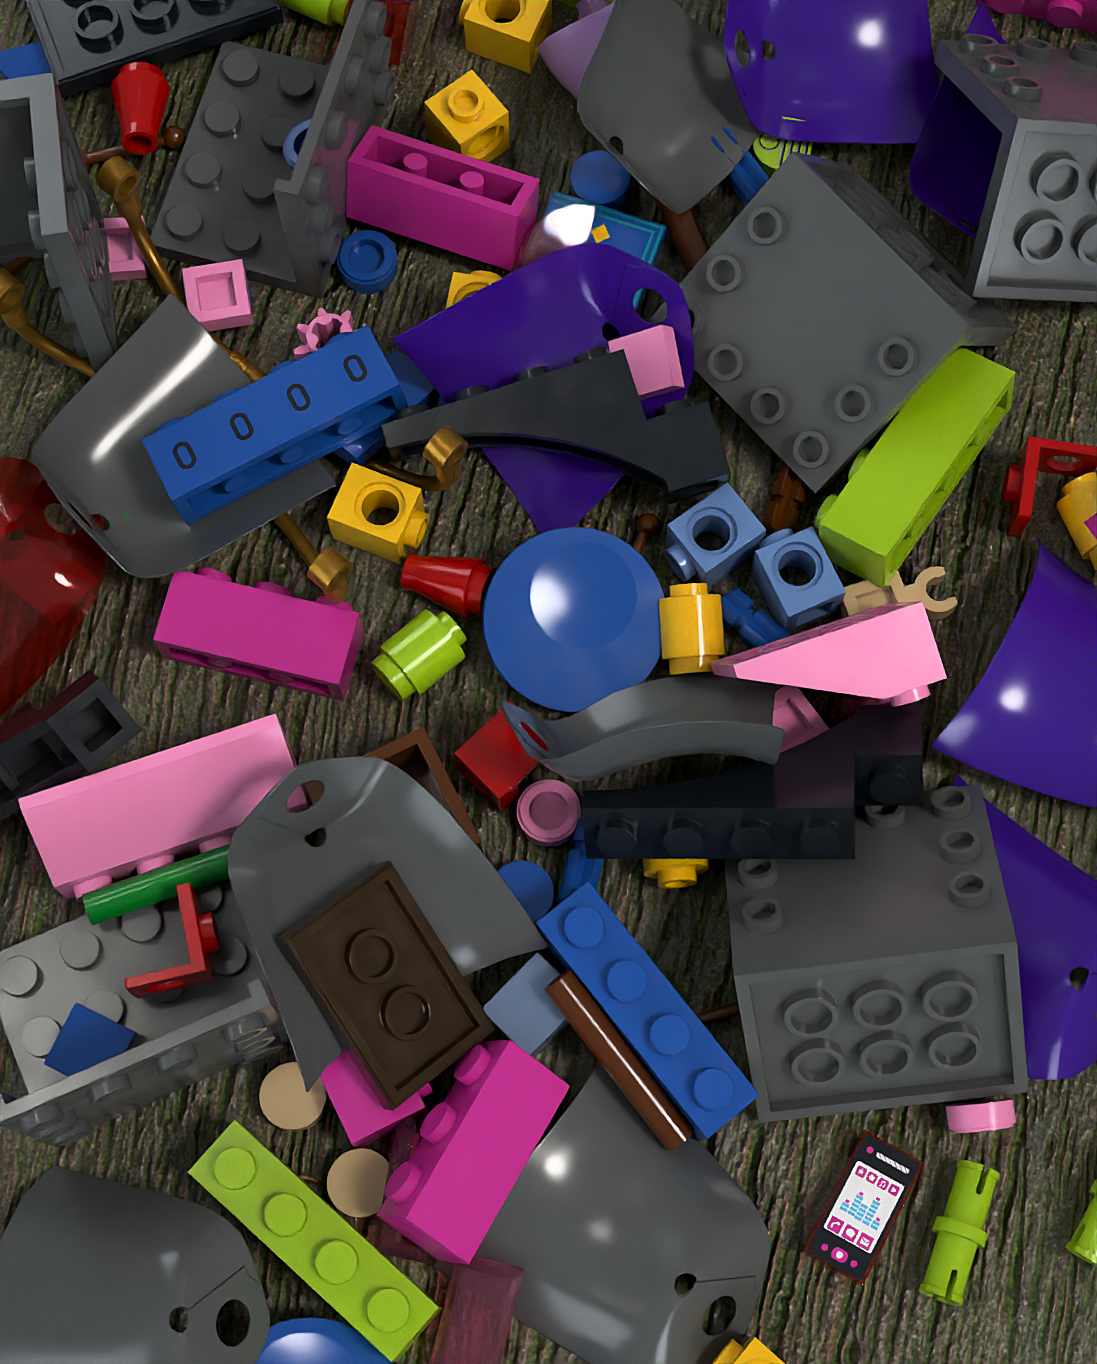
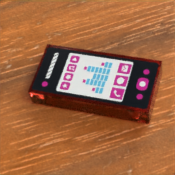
(862, 1207)

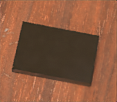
(386, 985)

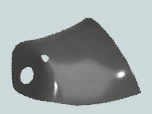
(664, 94)
(656, 722)
(369, 817)
(609, 1227)

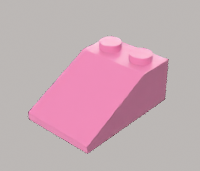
(869, 654)

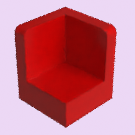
(496, 761)

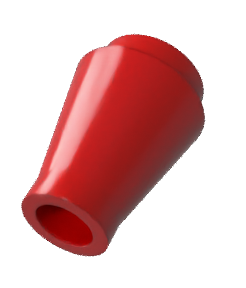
(140, 104)
(449, 581)

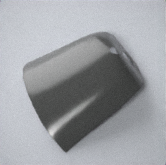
(101, 466)
(105, 1264)

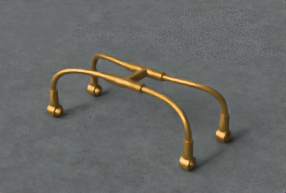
(325, 569)

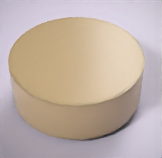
(288, 1103)
(358, 1182)

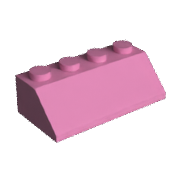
(157, 806)

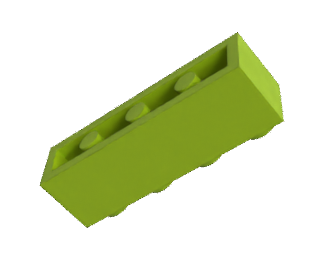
(914, 466)
(315, 1241)

